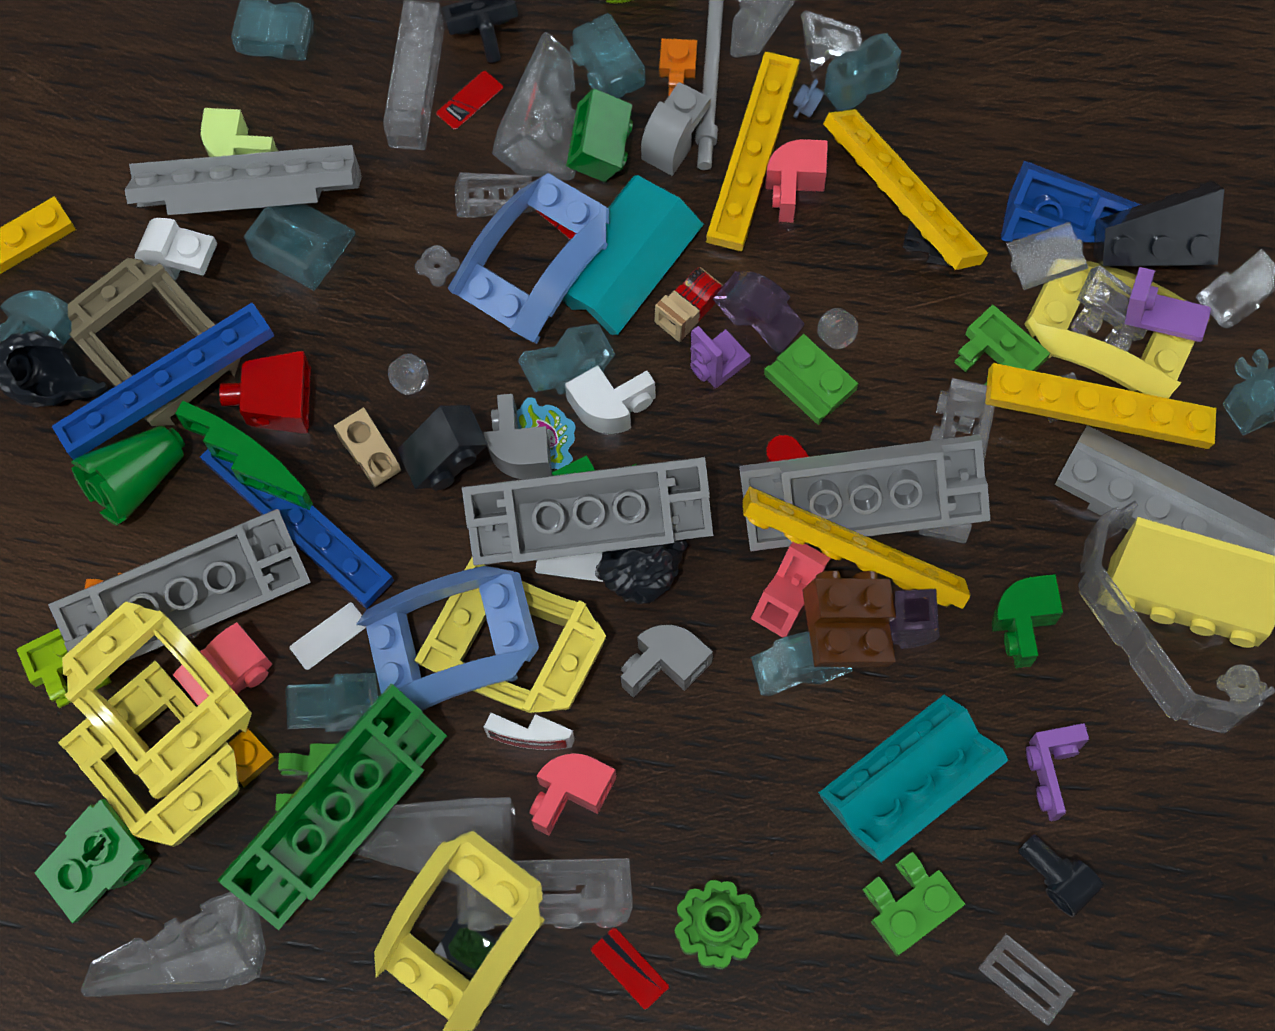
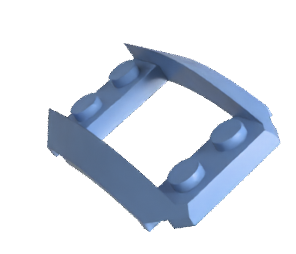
(508, 303)
(507, 621)

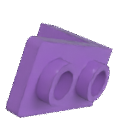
(1164, 313)
(716, 358)
(1063, 744)

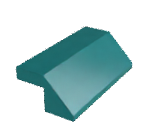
(644, 239)
(912, 777)

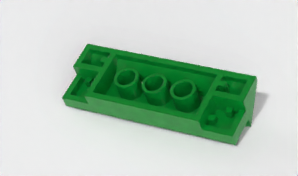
(334, 808)

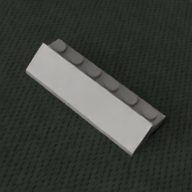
(243, 180)
(1115, 475)
(878, 488)
(588, 511)
(194, 583)

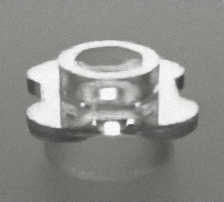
(436, 255)
(1241, 676)

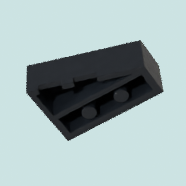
(1165, 232)

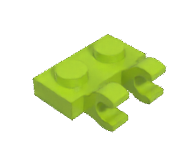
(44, 665)

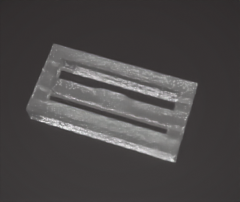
(1036, 966)

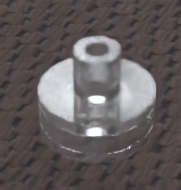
(837, 328)
(408, 374)

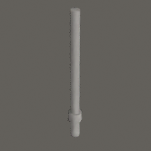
(707, 130)

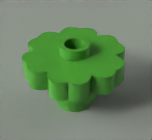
(722, 903)

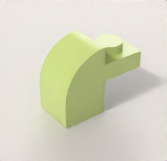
(226, 134)

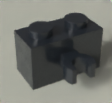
(442, 447)

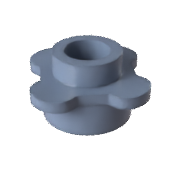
(807, 99)

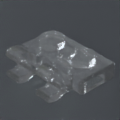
(1106, 299)

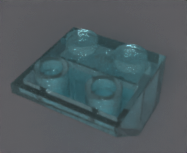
(298, 242)

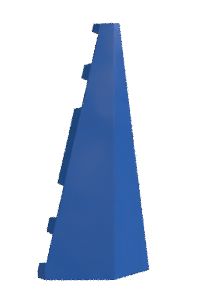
(1048, 199)

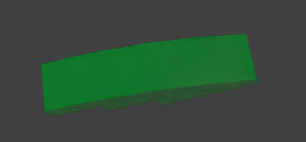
(250, 460)

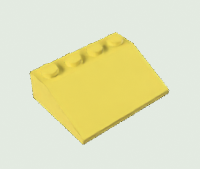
(1196, 582)

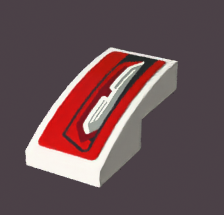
(540, 735)

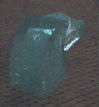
(36, 311)
(574, 354)
(790, 665)
(331, 705)

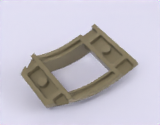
(113, 296)

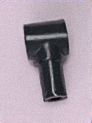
(1068, 882)

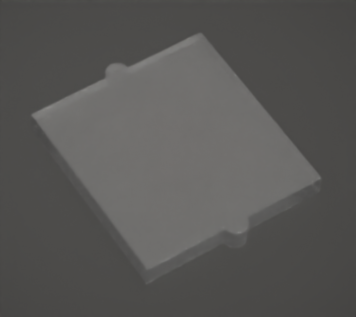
(1047, 256)

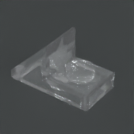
(827, 38)

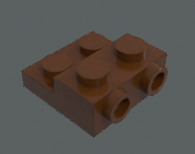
(850, 620)

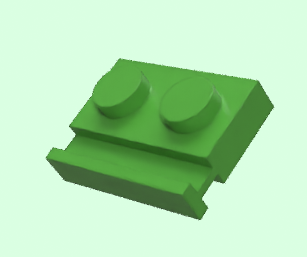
(811, 379)

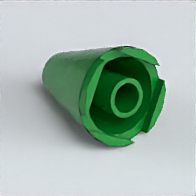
(127, 470)

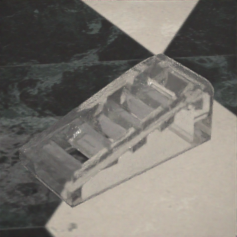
(478, 183)

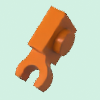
(677, 60)

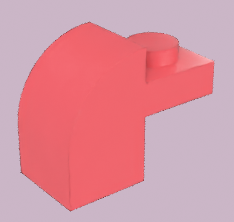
(794, 167)
(783, 597)
(573, 779)

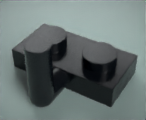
(471, 14)

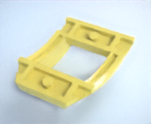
(1152, 374)
(564, 668)
(188, 741)
(188, 803)
(430, 975)

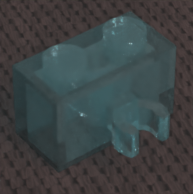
(1253, 400)

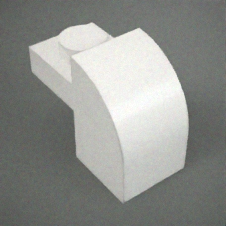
(175, 248)
(608, 408)

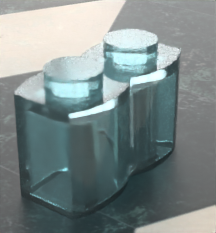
(272, 29)
(862, 72)

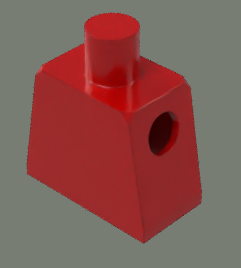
(272, 392)

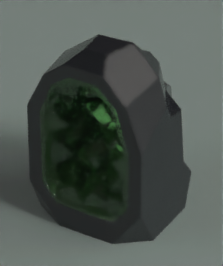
(465, 948)

